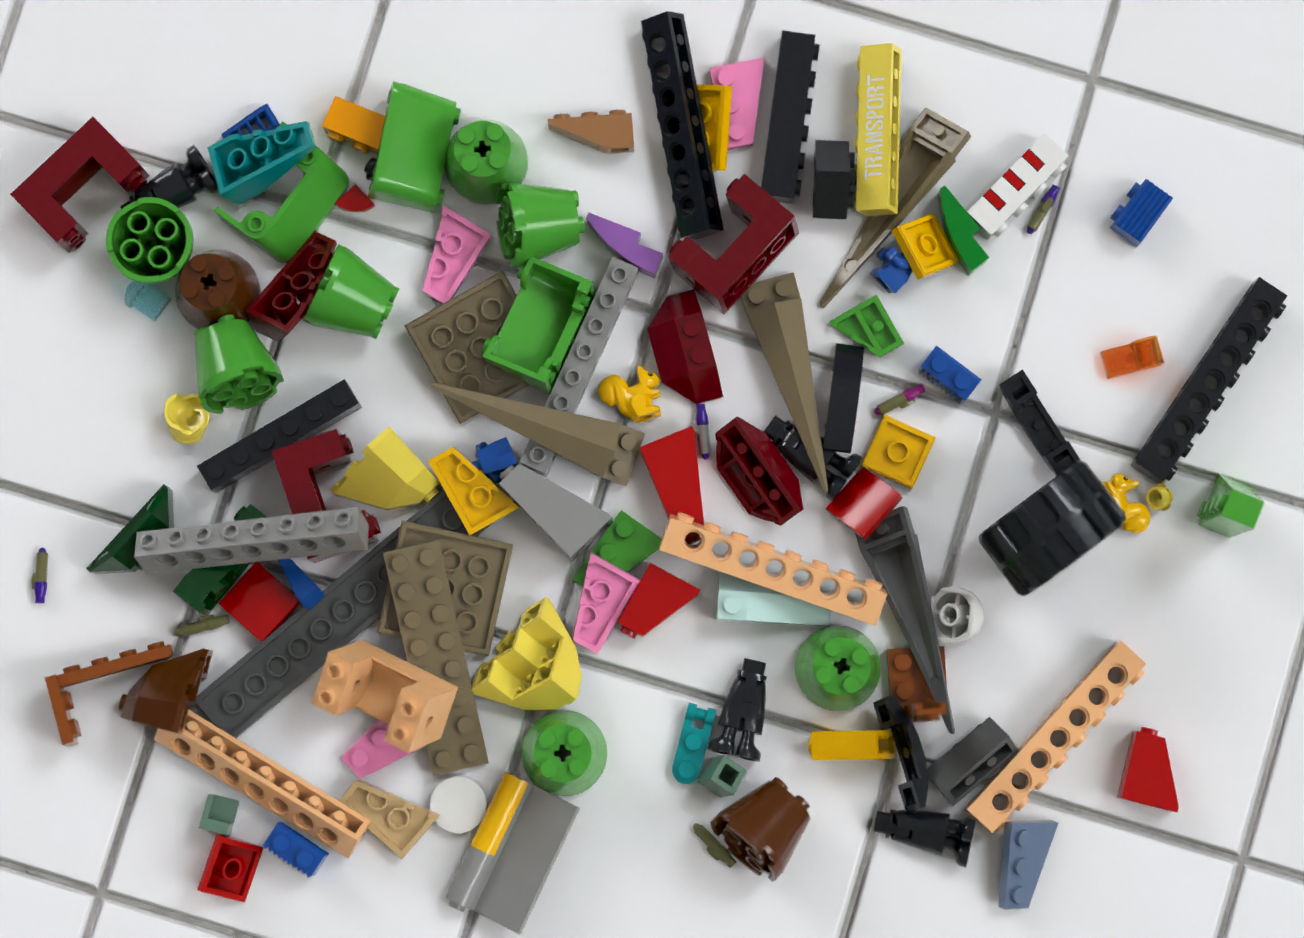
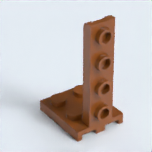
(910, 687)
(62, 700)

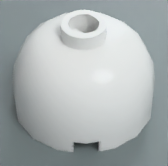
(956, 614)

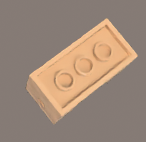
(388, 689)

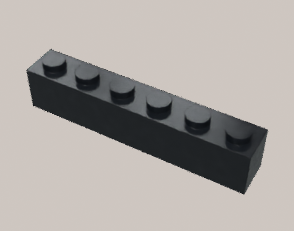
(788, 116)
(288, 429)

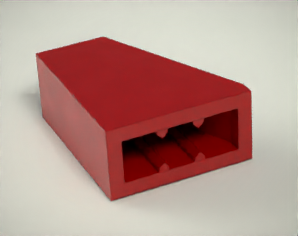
(654, 601)
(1148, 772)

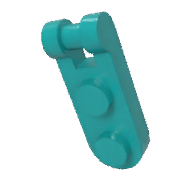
(692, 744)

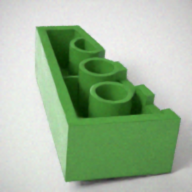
(1230, 508)

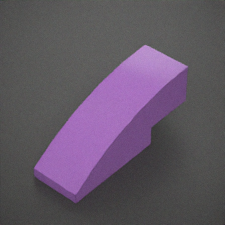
(625, 244)

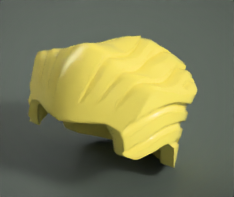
(186, 418)

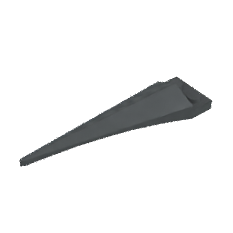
(897, 563)

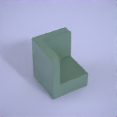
(219, 814)

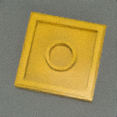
(925, 246)
(898, 451)

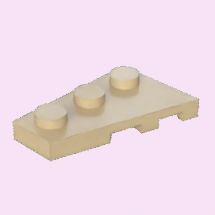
(392, 818)

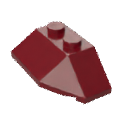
(684, 349)
(757, 472)

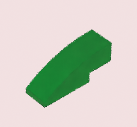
(960, 232)

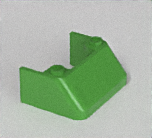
(300, 212)

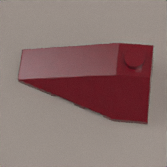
(292, 289)

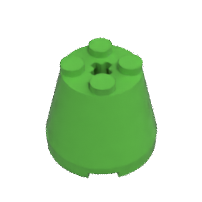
(479, 176)
(536, 221)
(136, 237)
(351, 296)
(233, 366)
(820, 679)
(578, 735)

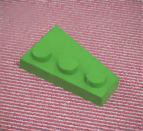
(623, 544)

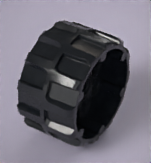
(1052, 528)

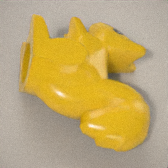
(632, 401)
(1136, 513)

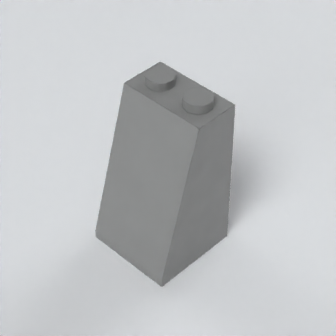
(557, 512)

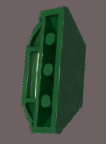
(119, 553)

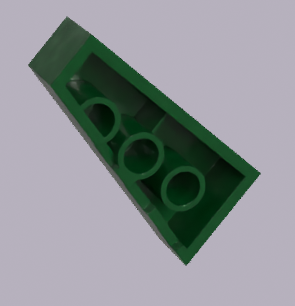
(207, 586)

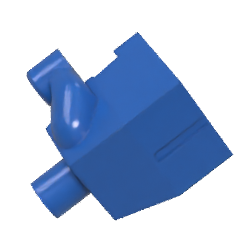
(894, 271)
(494, 458)

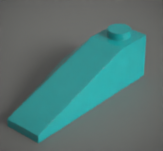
(255, 161)

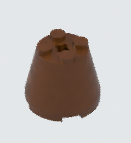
(234, 289)
(764, 827)

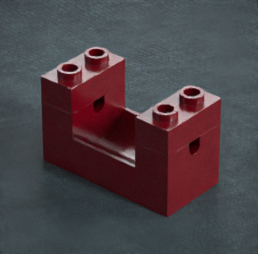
(68, 172)
(753, 251)
(297, 472)

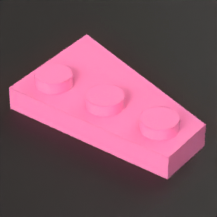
(746, 83)
(454, 255)
(601, 602)
(372, 752)

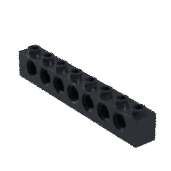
(682, 125)
(1259, 294)

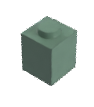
(722, 776)

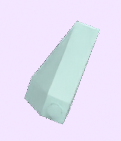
(750, 602)

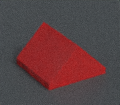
(230, 868)

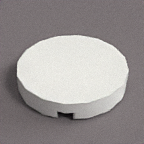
(459, 803)

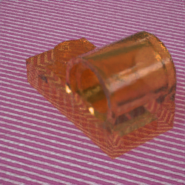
(1133, 357)

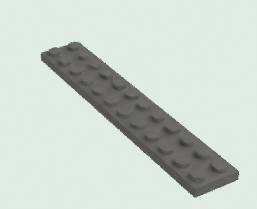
(305, 639)

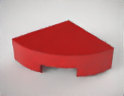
(355, 201)

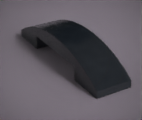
(843, 398)
(1037, 423)
(910, 751)

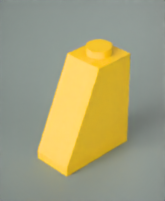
(852, 745)

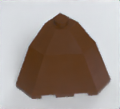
(166, 692)

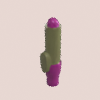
(901, 400)

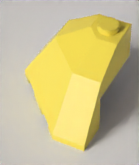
(387, 476)
(533, 665)

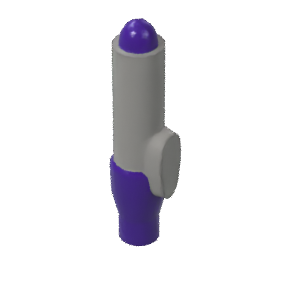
(701, 429)

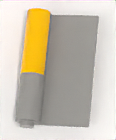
(512, 853)

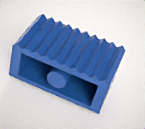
(1141, 212)
(949, 375)
(295, 849)

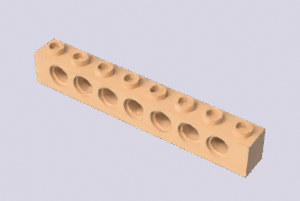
(865, 609)
(1117, 656)
(267, 783)

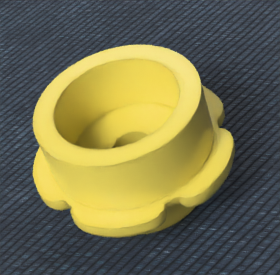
(1159, 497)

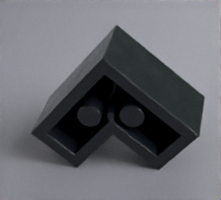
(832, 177)

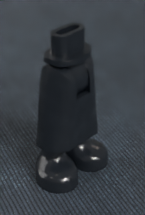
(173, 184)
(788, 442)
(743, 712)
(928, 831)

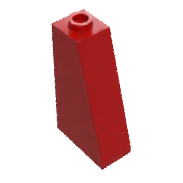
(676, 475)

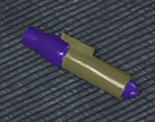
(1043, 208)
(39, 579)

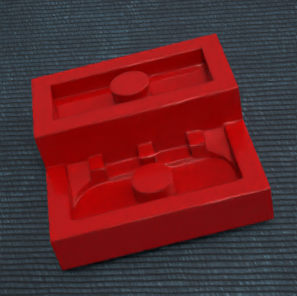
(864, 503)
(259, 602)

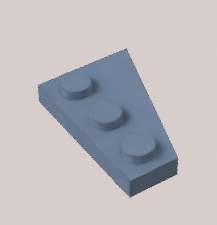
(1023, 859)

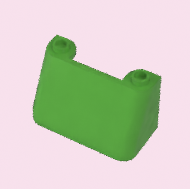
(413, 148)
(540, 324)

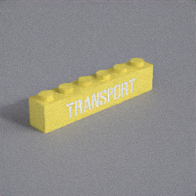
(878, 130)

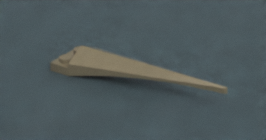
(923, 160)
(779, 326)
(589, 442)

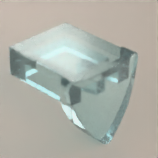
(146, 299)

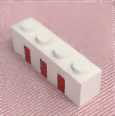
(1017, 185)

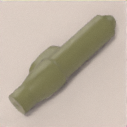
(203, 624)
(714, 847)

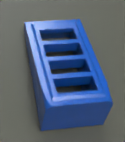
(255, 116)
(304, 588)

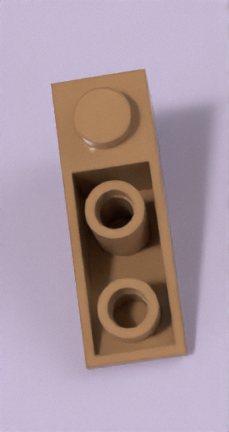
(602, 132)

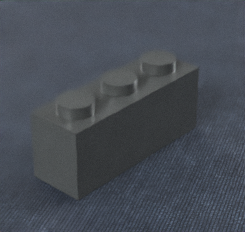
(971, 761)

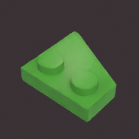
(870, 327)

